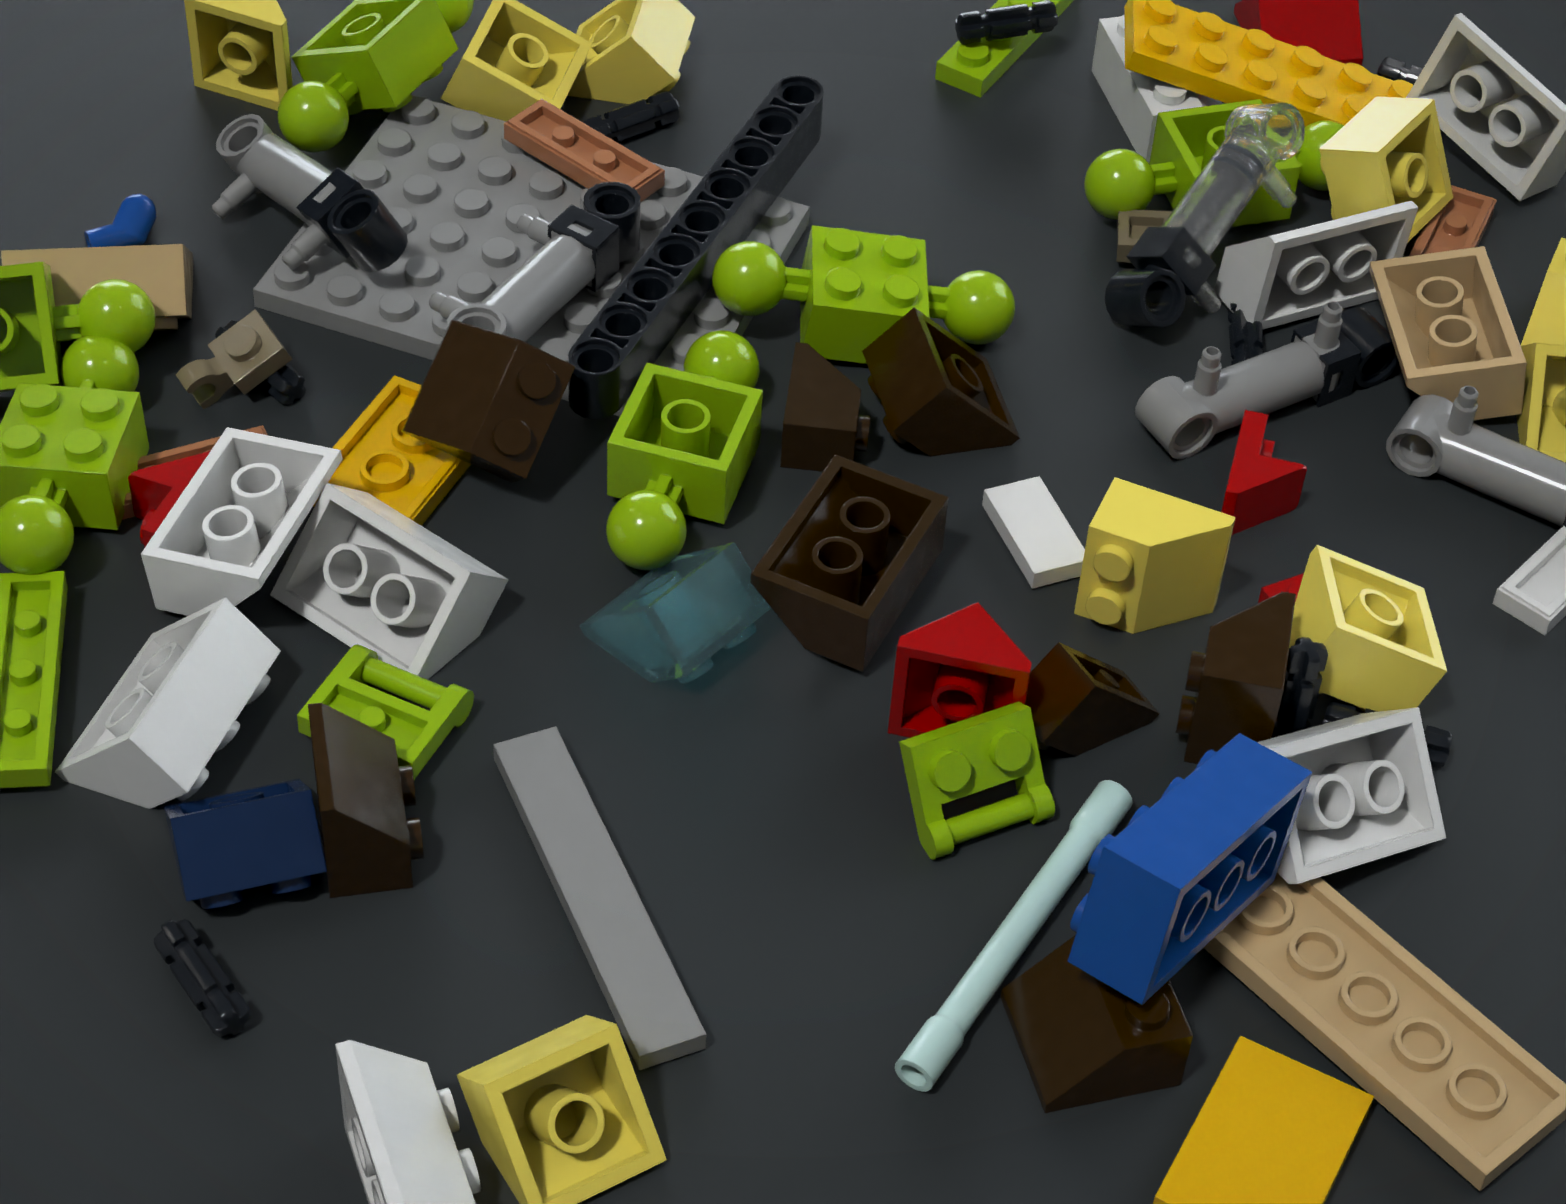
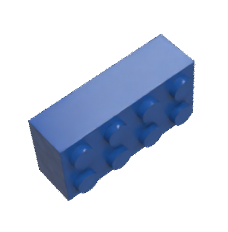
(1186, 866)

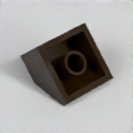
(936, 389)
(488, 400)
(1237, 678)
(362, 806)
(1091, 1040)

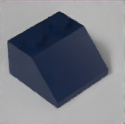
(246, 842)

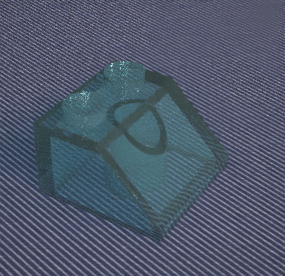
(680, 615)

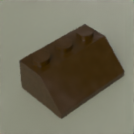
(851, 559)

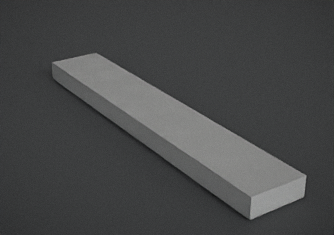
(599, 899)

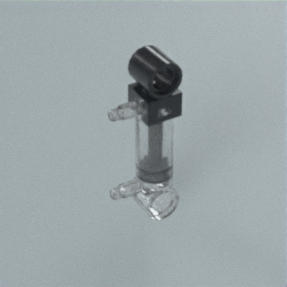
(1176, 257)

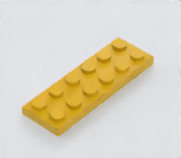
(1244, 64)

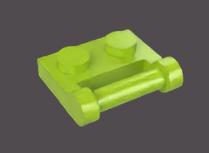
(415, 729)
(970, 759)

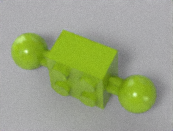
(367, 61)
(1179, 153)
(858, 288)
(35, 327)
(682, 448)
(69, 454)

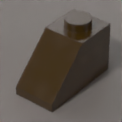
(820, 414)
(1083, 702)

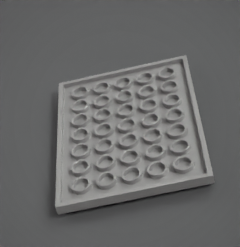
(459, 202)

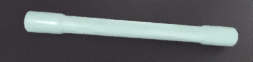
(945, 1031)

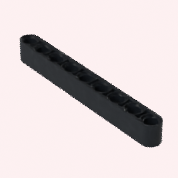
(681, 260)

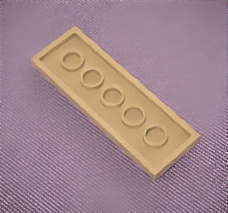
(1393, 1027)

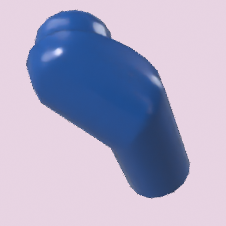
(129, 226)

